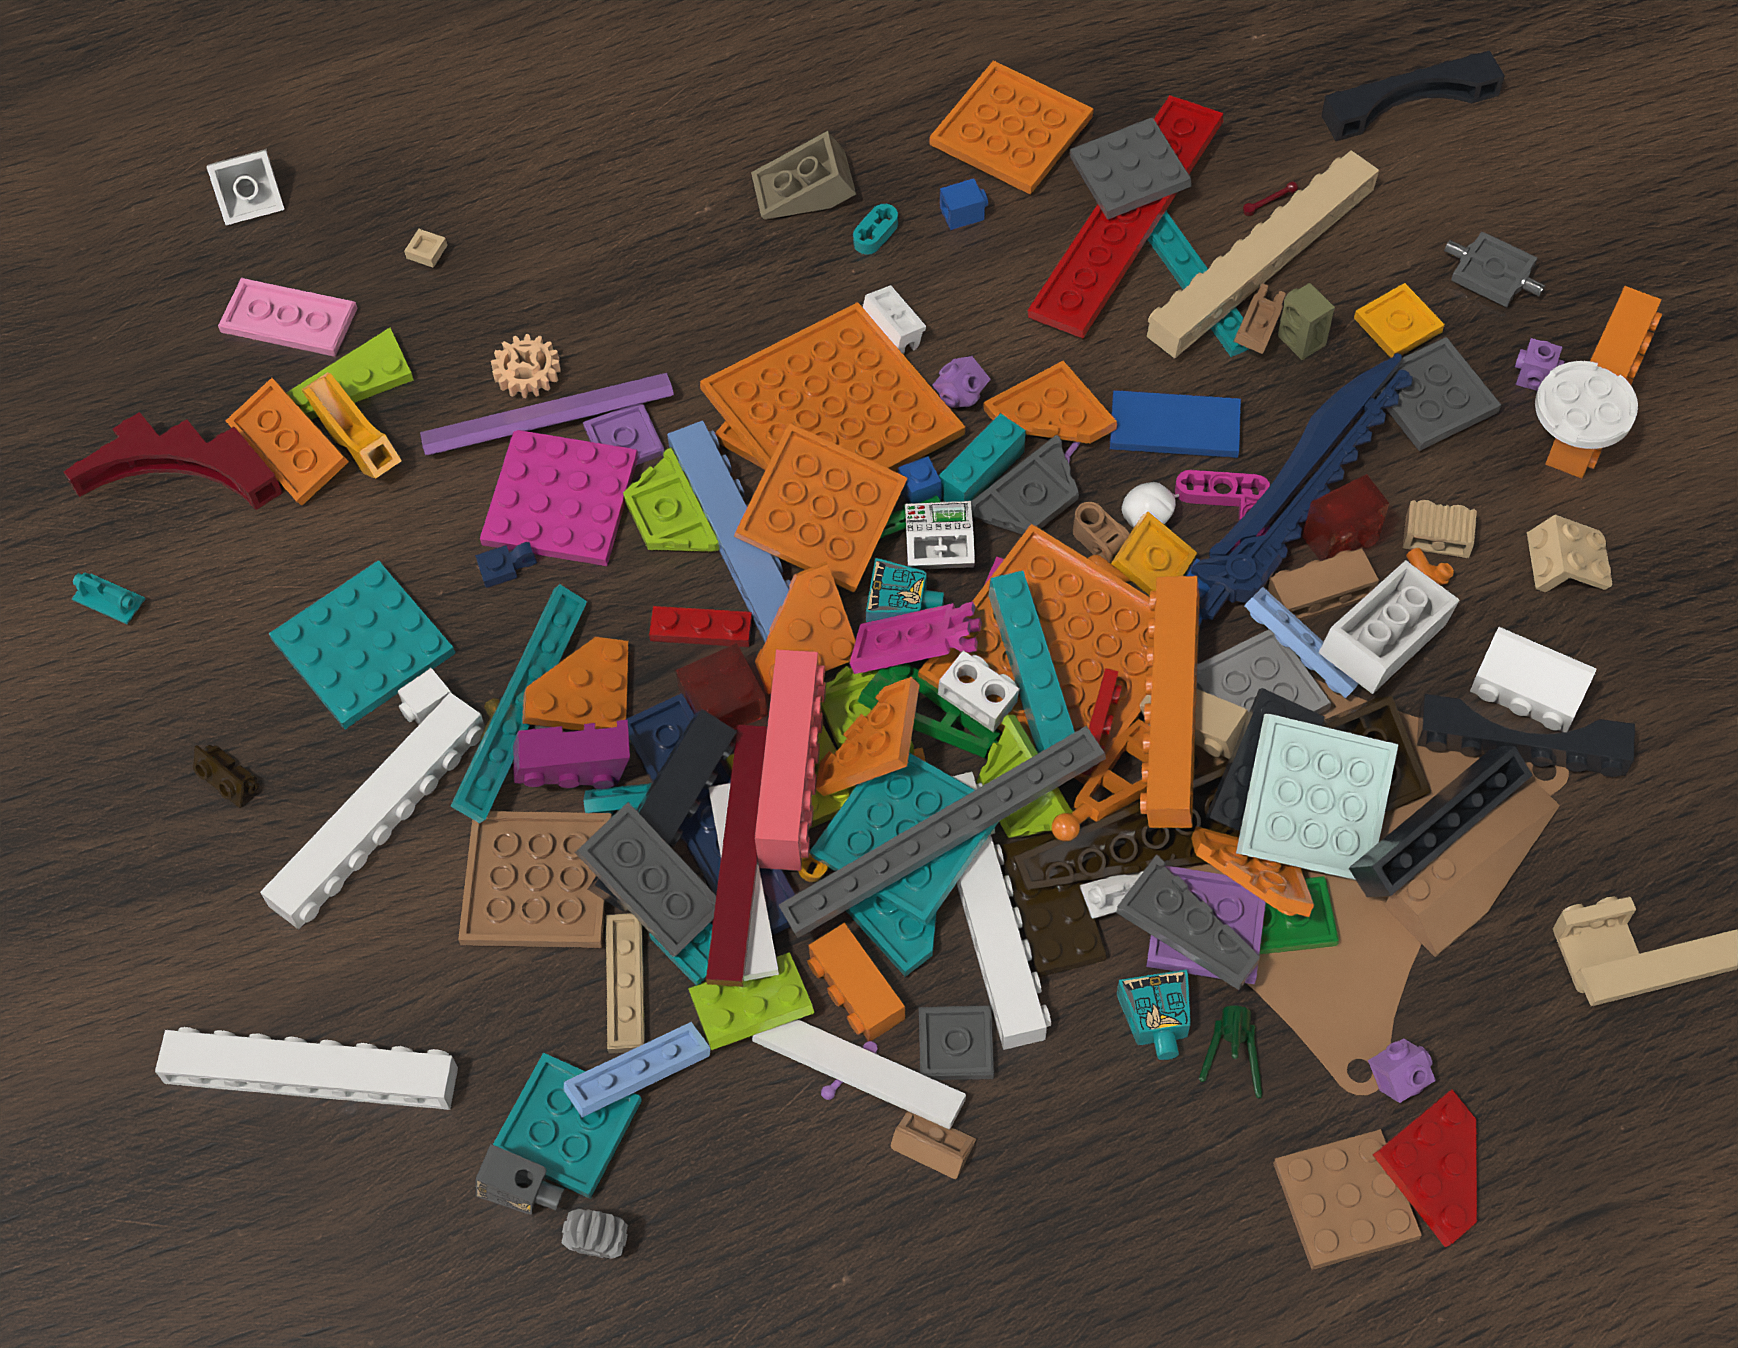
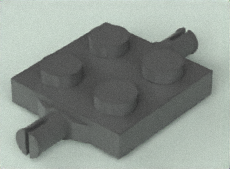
(1494, 269)

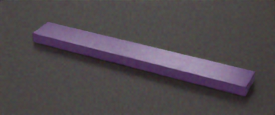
(546, 414)

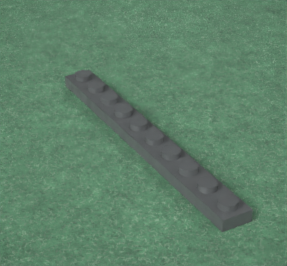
(942, 831)

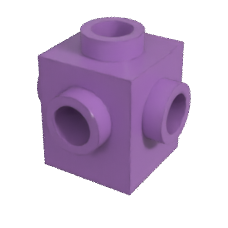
(1537, 363)
(961, 382)
(1402, 1070)

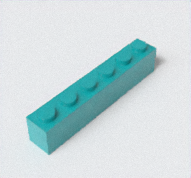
(1030, 660)

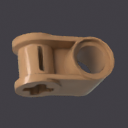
(1102, 537)

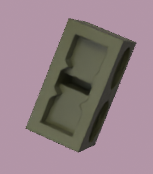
(1305, 320)

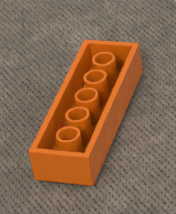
(1617, 351)

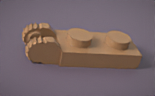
(1259, 320)

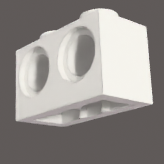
(972, 696)

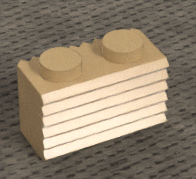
(1440, 528)

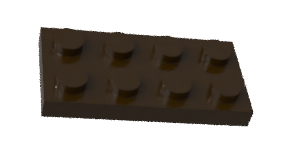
(1053, 918)

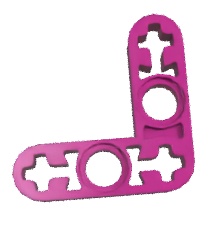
(1244, 501)

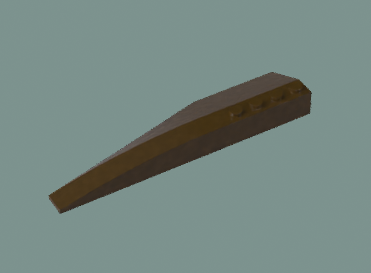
(1127, 845)

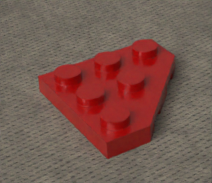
(1436, 1166)

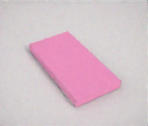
(288, 317)

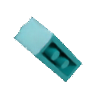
(983, 461)

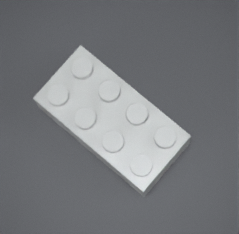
(1388, 626)

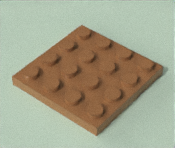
(529, 883)

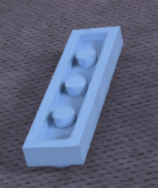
(1294, 634)
(636, 1069)

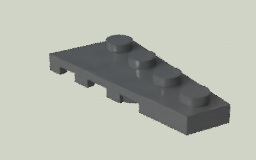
(1177, 918)

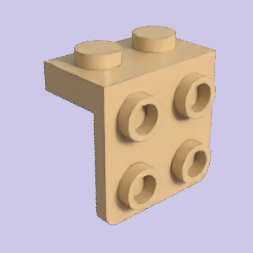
(1568, 550)
(1595, 934)

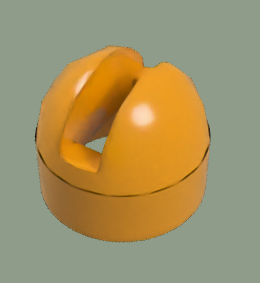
(818, 872)

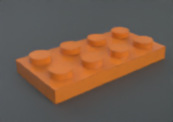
(287, 441)

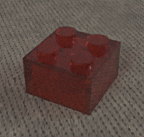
(1346, 519)
(723, 688)

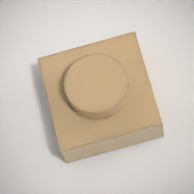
(426, 248)

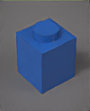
(963, 203)
(921, 481)

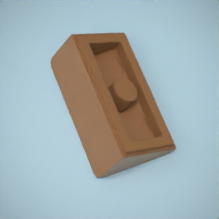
(932, 1144)

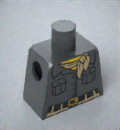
(503, 1173)

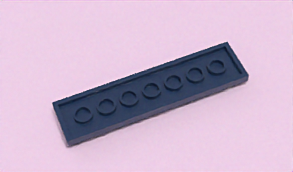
(653, 737)

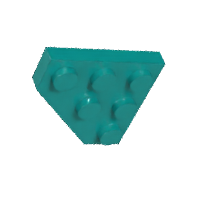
(896, 934)

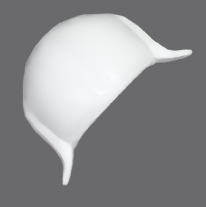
(1149, 498)

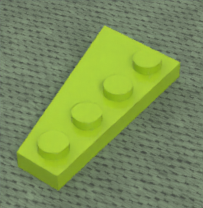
(363, 372)

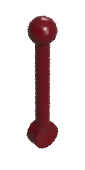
(1249, 208)

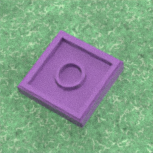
(626, 428)

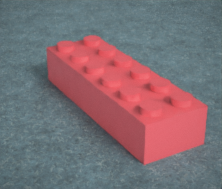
(790, 760)

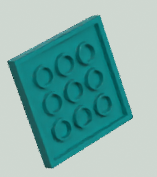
(361, 644)
(887, 808)

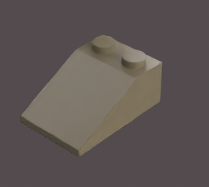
(804, 179)

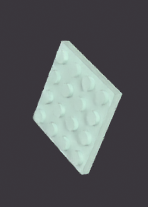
(1315, 796)

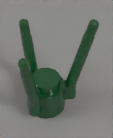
(1236, 1029)

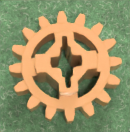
(526, 366)

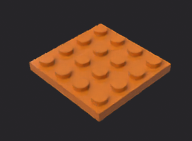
(1011, 127)
(820, 506)

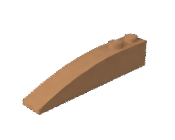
(1472, 871)

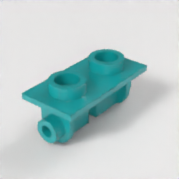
(106, 597)

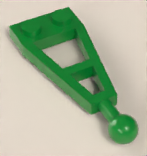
(940, 730)

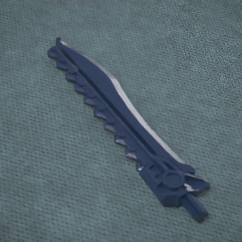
(1246, 559)

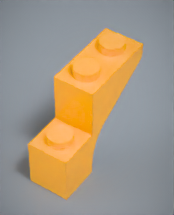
(350, 427)

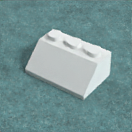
(1532, 680)

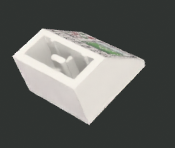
(939, 535)

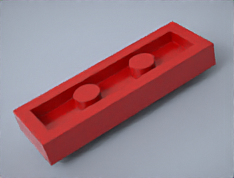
(700, 626)
(1101, 720)

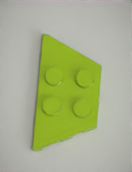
(669, 510)
(842, 703)
(1003, 756)

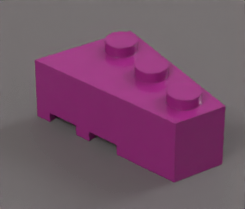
(573, 757)

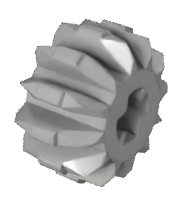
(594, 1233)

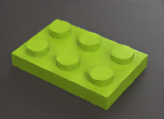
(759, 1005)

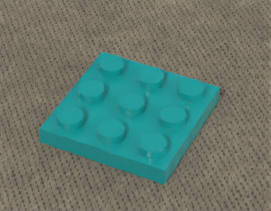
(553, 1133)

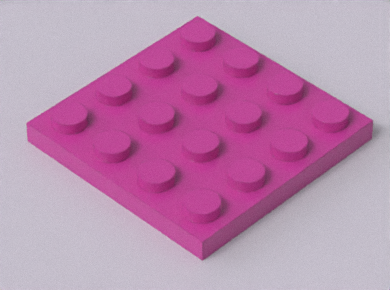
(560, 497)

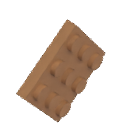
(1345, 1200)

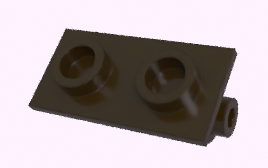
(214, 765)

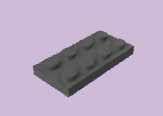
(649, 879)

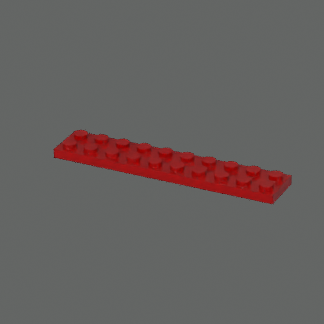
(1108, 247)

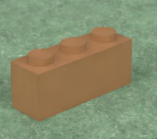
(1324, 584)

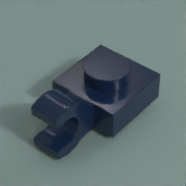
(500, 565)

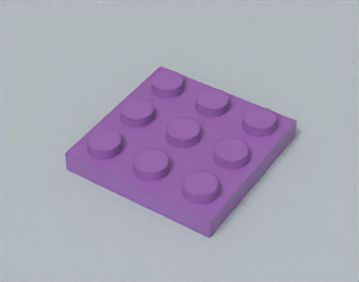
(1230, 905)

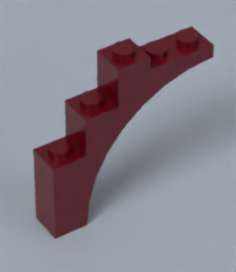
(179, 450)

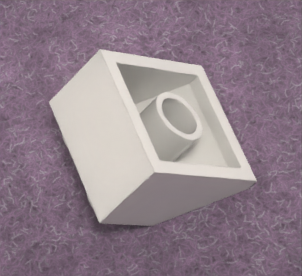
(245, 187)

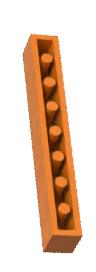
(1173, 703)

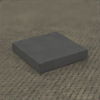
(956, 1042)

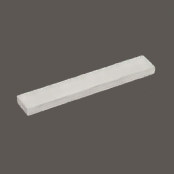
(760, 954)
(865, 1071)

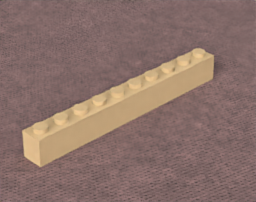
(1261, 254)

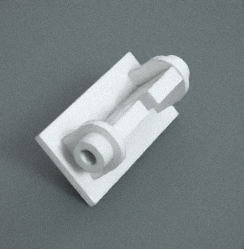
(1105, 894)

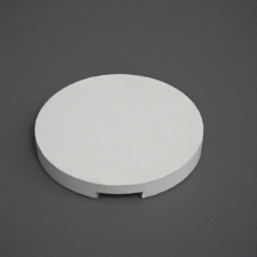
(1586, 405)

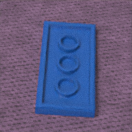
(1176, 424)

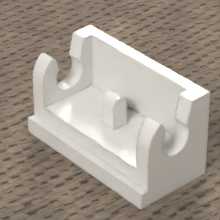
(894, 317)

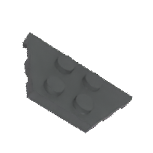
(1030, 492)

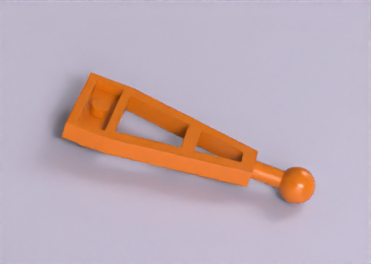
(1067, 825)

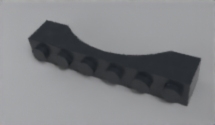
(1463, 79)
(1598, 747)

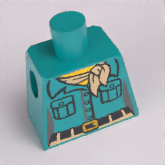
(899, 591)
(1157, 1010)

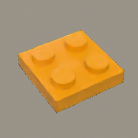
(1399, 321)
(1152, 553)

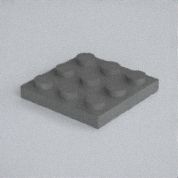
(1130, 168)
(1442, 397)

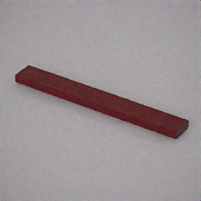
(738, 862)

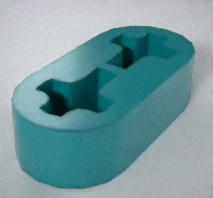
(871, 226)

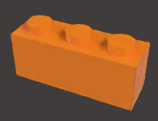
(855, 983)

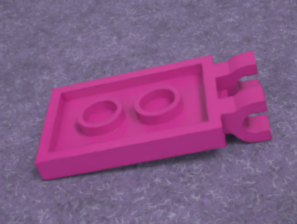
(914, 637)

